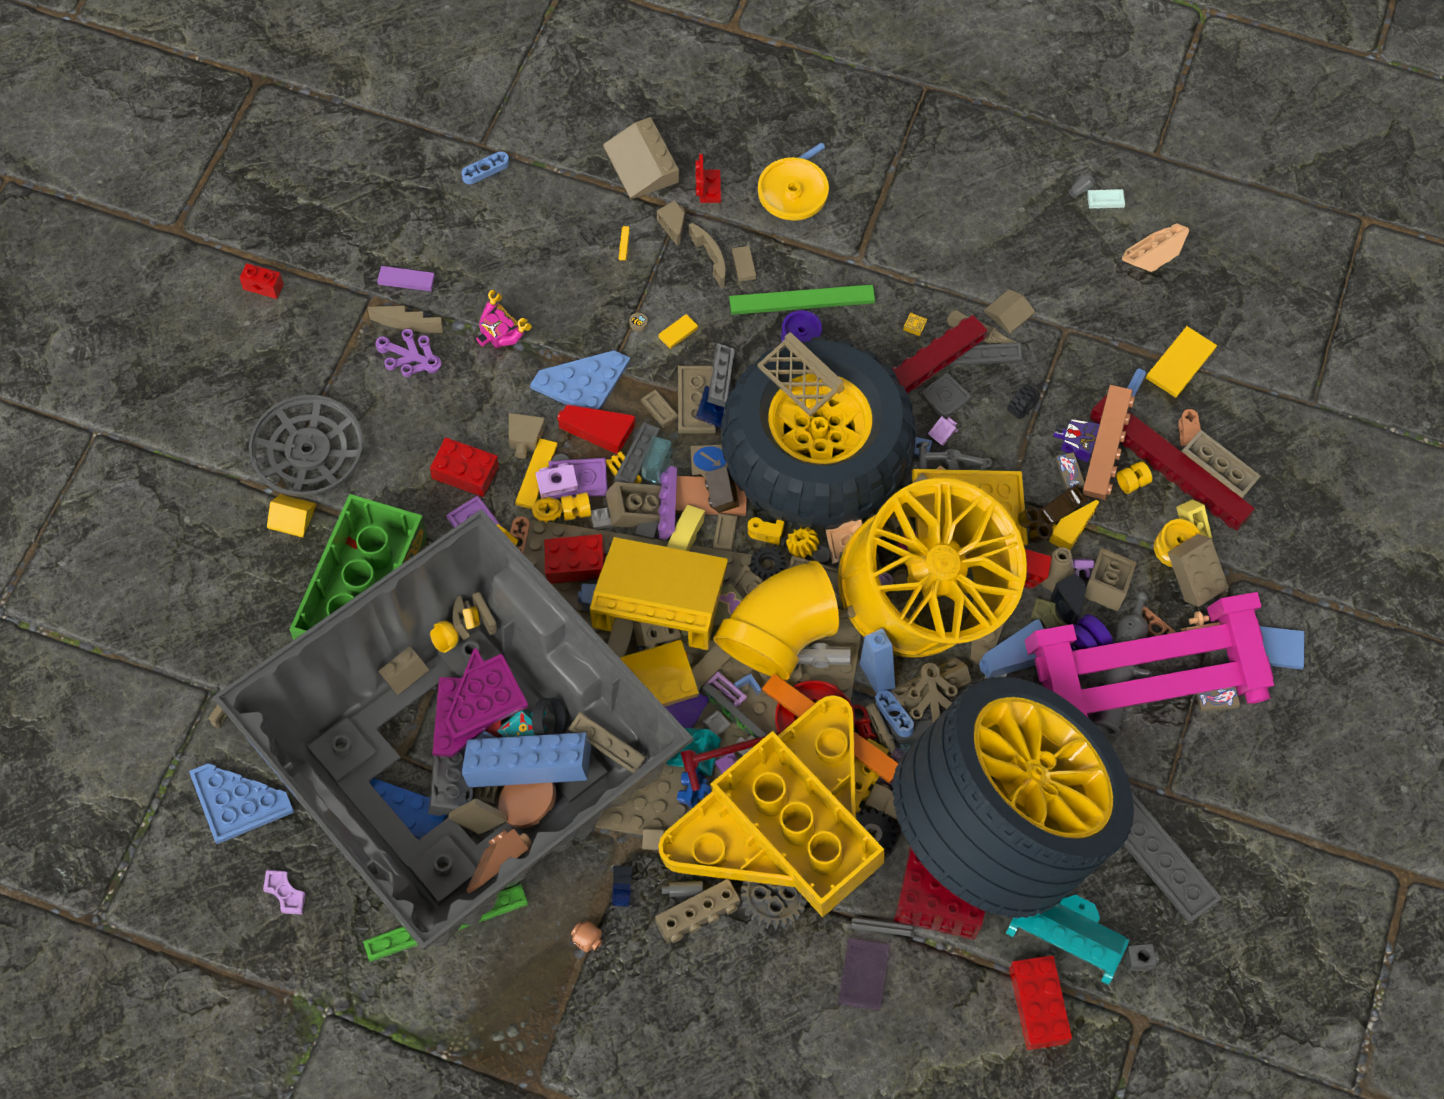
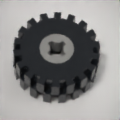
(884, 830)

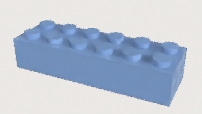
(527, 760)

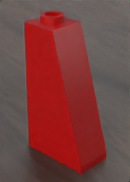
(596, 426)

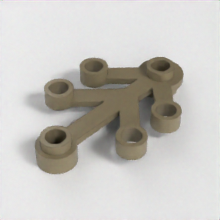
(933, 696)

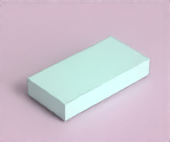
(1106, 198)

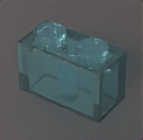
(656, 459)

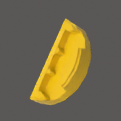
(624, 243)

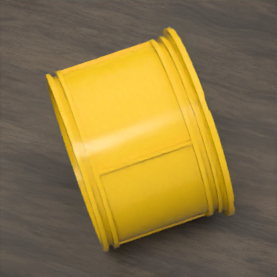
(936, 566)

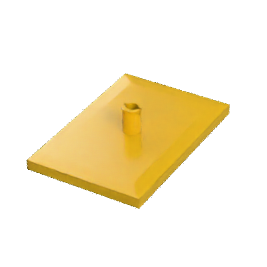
(1001, 485)

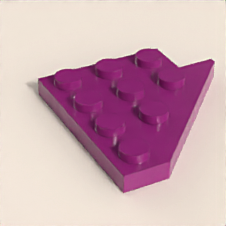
(484, 696)
(443, 741)

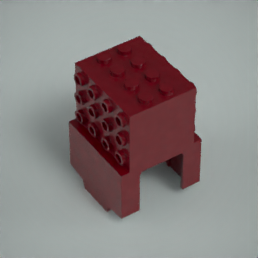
(932, 906)

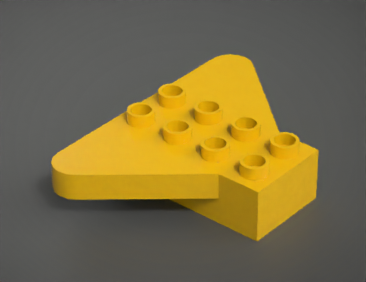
(784, 814)

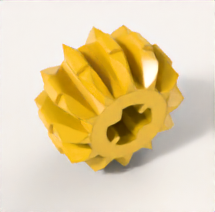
(802, 542)

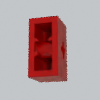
(261, 281)

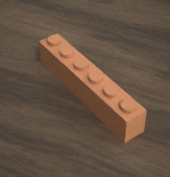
(1107, 442)

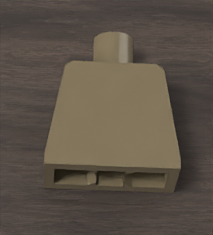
(524, 433)

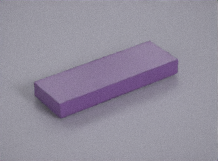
(406, 278)

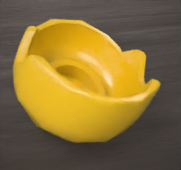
(444, 636)

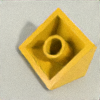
(290, 515)

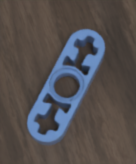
(471, 169)
(894, 705)

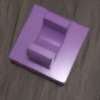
(1083, 564)

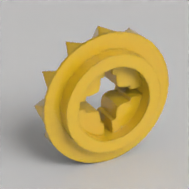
(542, 505)

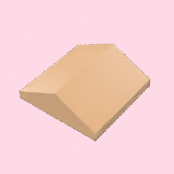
(839, 537)

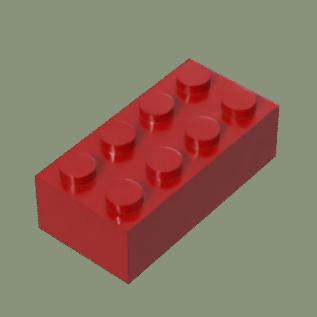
(1040, 1002)

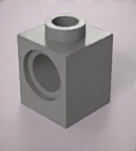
(1133, 962)

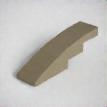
(398, 318)

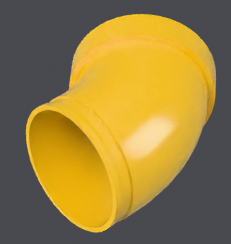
(781, 620)

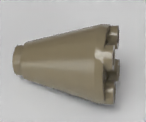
(1060, 567)

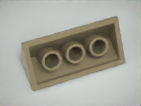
(1221, 464)

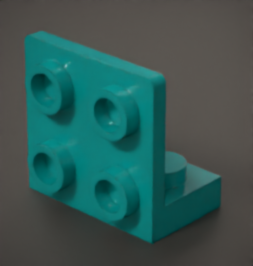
(703, 741)

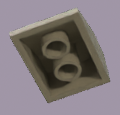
(633, 504)
(1109, 579)

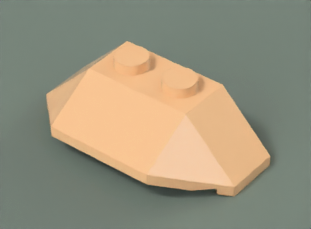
(1157, 248)

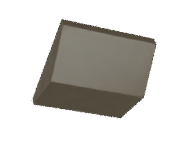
(1010, 311)

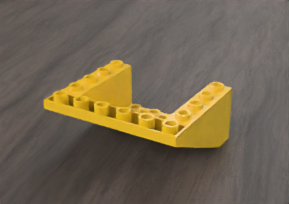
(659, 589)

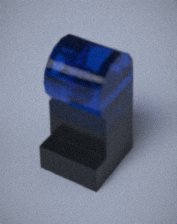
(621, 886)

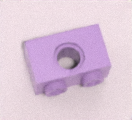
(566, 485)

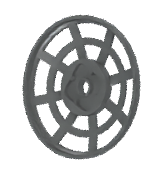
(305, 437)

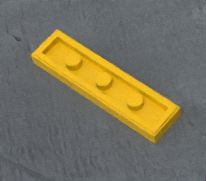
(529, 490)

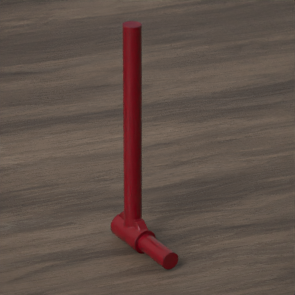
(691, 759)

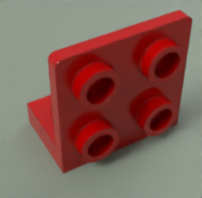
(707, 183)

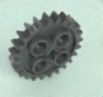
(761, 907)

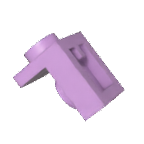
(943, 430)

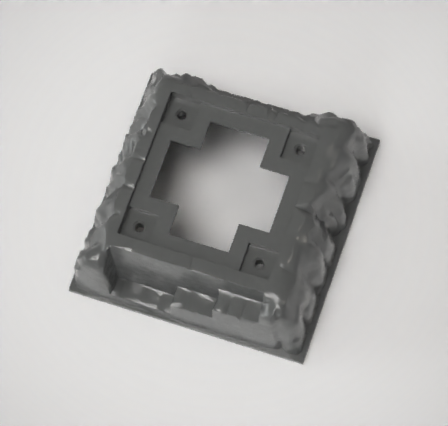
(330, 694)

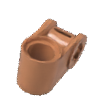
(1188, 426)

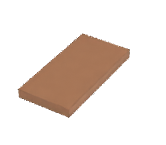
(694, 493)

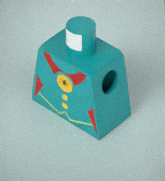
(519, 725)

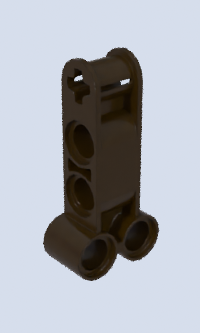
(1050, 514)

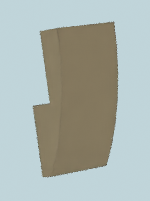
(458, 617)

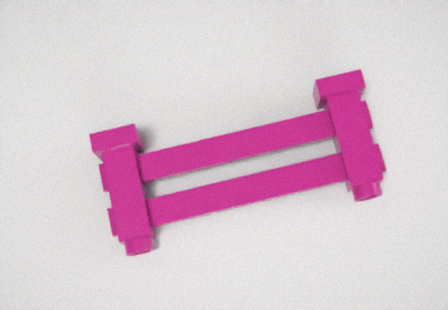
(1237, 633)

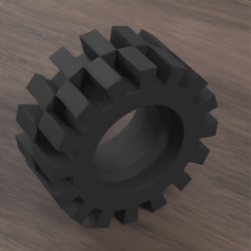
(1023, 401)
(767, 553)
(886, 556)

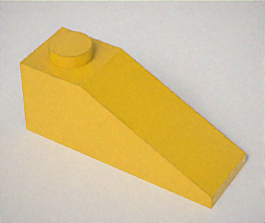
(1072, 525)

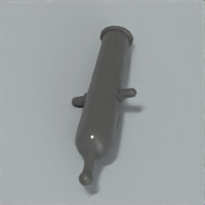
(1129, 628)

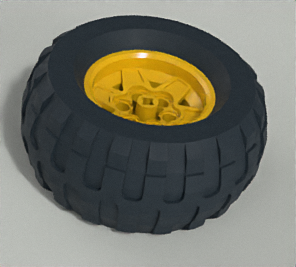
(821, 487)

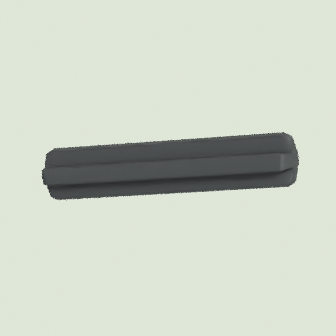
(881, 926)

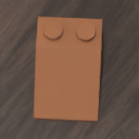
(500, 849)

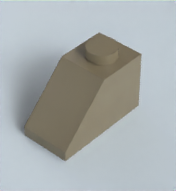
(672, 220)

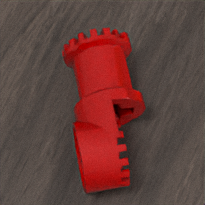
(863, 724)

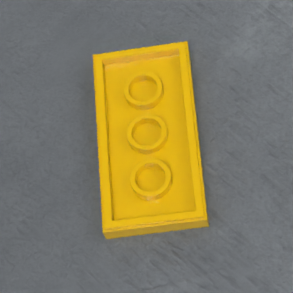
(1181, 361)

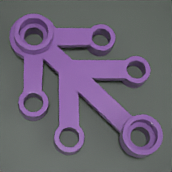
(409, 355)

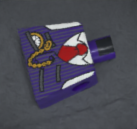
(1078, 438)

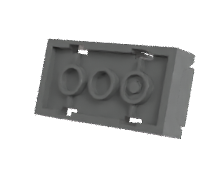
(450, 785)

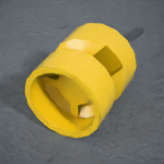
(1134, 477)
(576, 506)

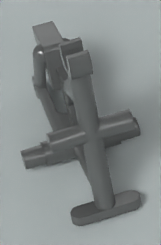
(952, 458)

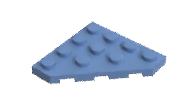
(583, 381)
(236, 803)

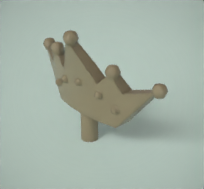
(795, 676)

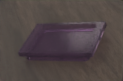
(863, 974)

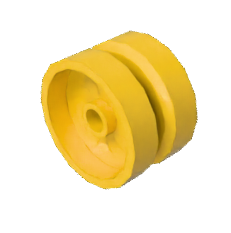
(1171, 536)

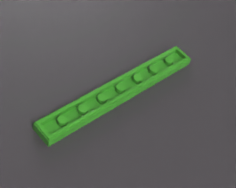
(801, 299)
(400, 939)

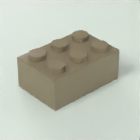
(1198, 570)

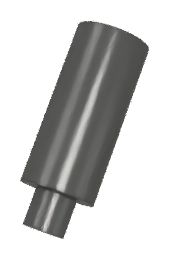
(683, 888)

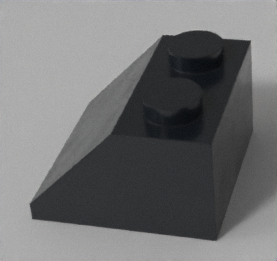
(1069, 598)

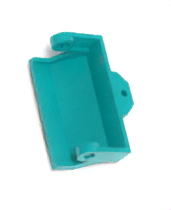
(1076, 929)

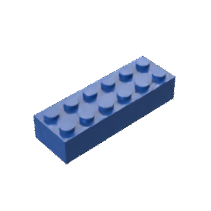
(409, 807)

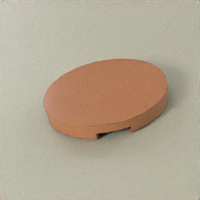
(527, 803)

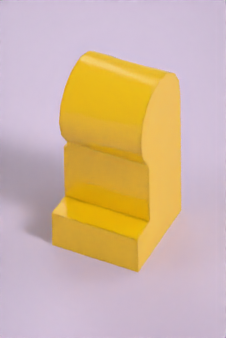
(766, 531)

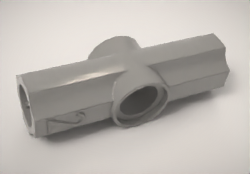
(822, 655)

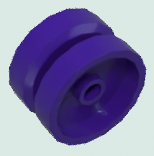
(802, 325)
(1090, 633)

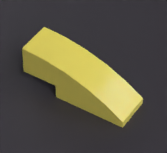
(687, 528)

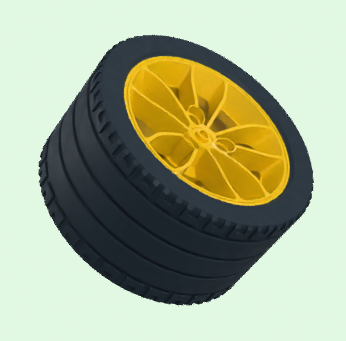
(1044, 765)

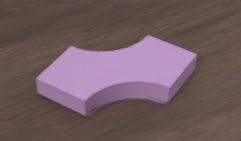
(290, 899)

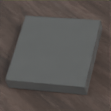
(945, 395)

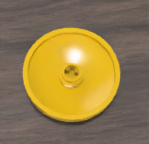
(793, 188)

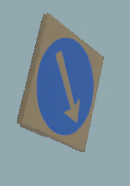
(706, 459)

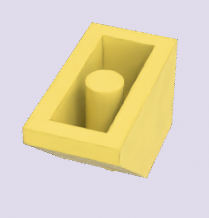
(1196, 514)

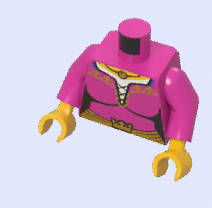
(498, 325)

